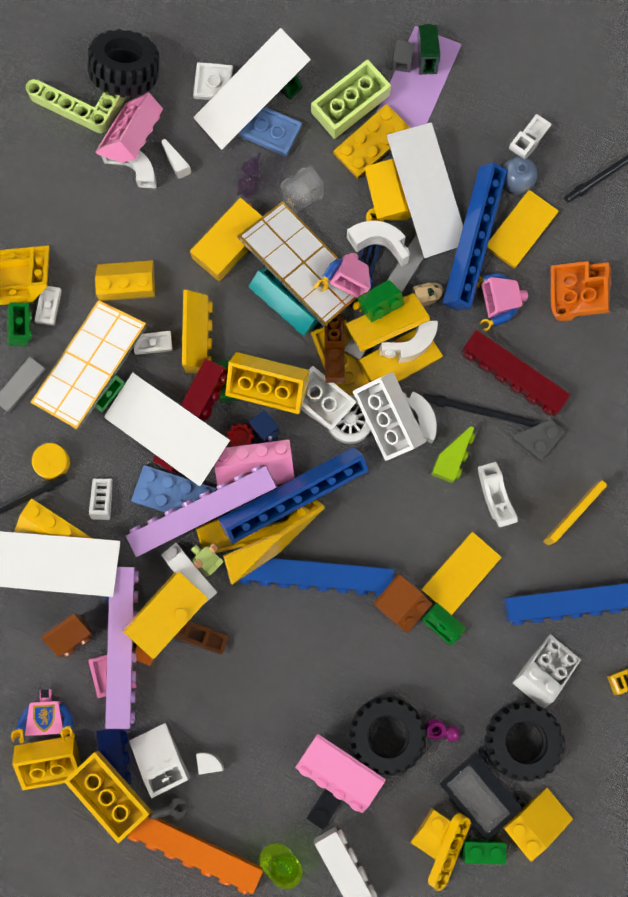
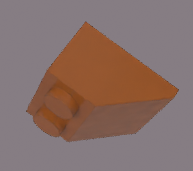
(402, 603)
(68, 635)

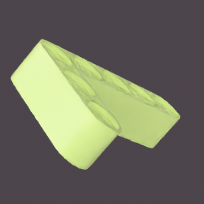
(77, 107)

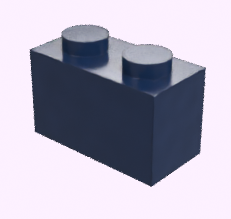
(264, 427)

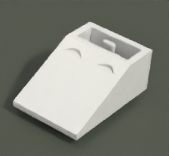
(547, 672)
(159, 760)

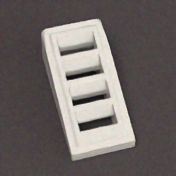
(178, 164)
(100, 511)

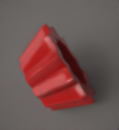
(240, 435)

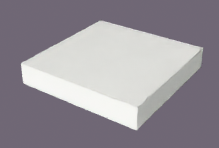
(210, 79)

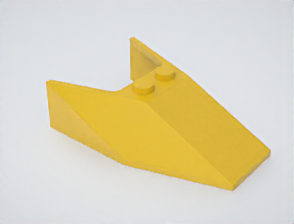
(260, 545)

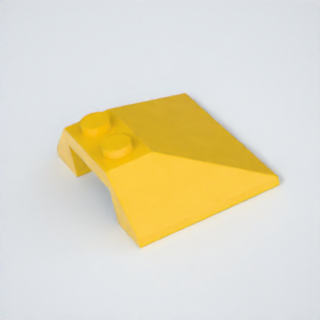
(23, 274)

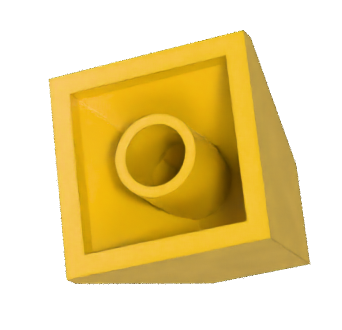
(431, 833)

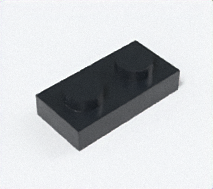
(323, 809)

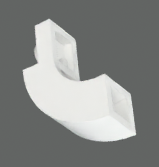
(529, 139)
(142, 166)
(413, 348)
(424, 415)
(496, 495)
(179, 561)

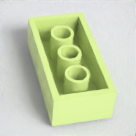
(350, 99)

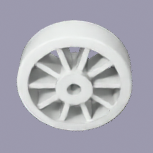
(350, 421)

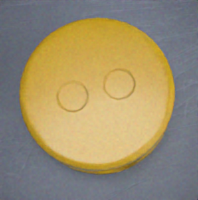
(50, 461)

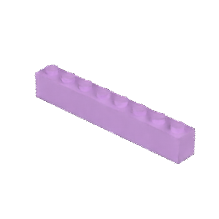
(201, 511)
(120, 651)

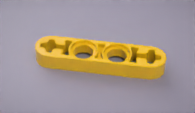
(442, 871)

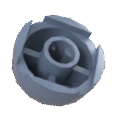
(520, 175)

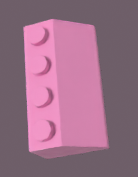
(130, 129)
(243, 458)
(340, 773)

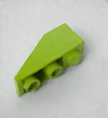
(450, 459)

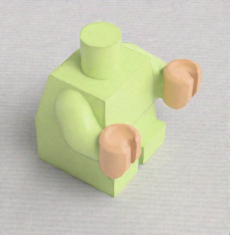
(206, 559)

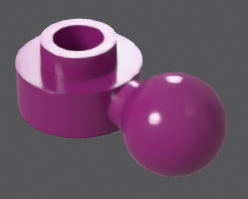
(451, 733)

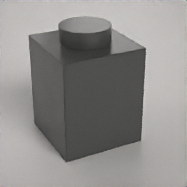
(403, 56)

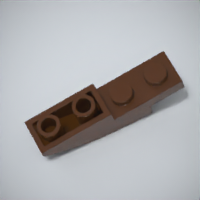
(334, 351)
(202, 637)

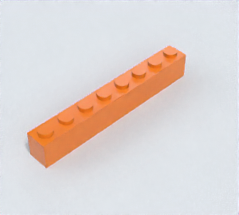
(198, 853)

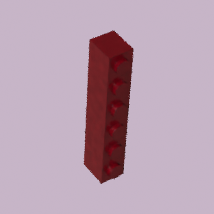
(515, 373)
(201, 396)

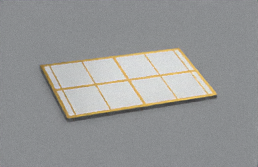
(296, 260)
(88, 364)

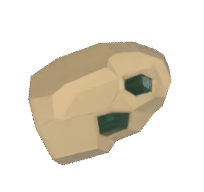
(428, 293)

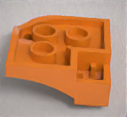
(580, 289)

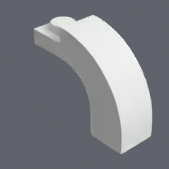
(379, 233)

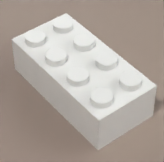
(389, 416)
(342, 864)

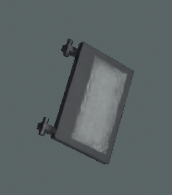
(481, 795)

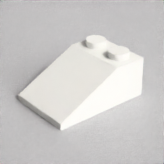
(325, 401)

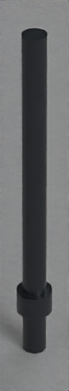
(582, 188)
(441, 401)
(48, 486)

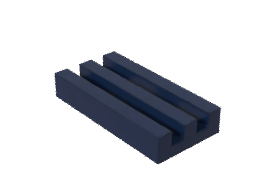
(368, 257)

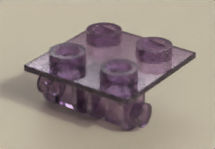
(251, 174)

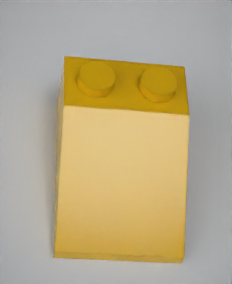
(538, 824)

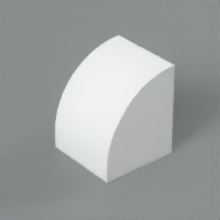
(208, 763)

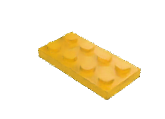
(370, 141)

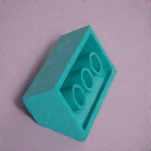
(282, 301)

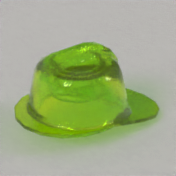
(281, 866)

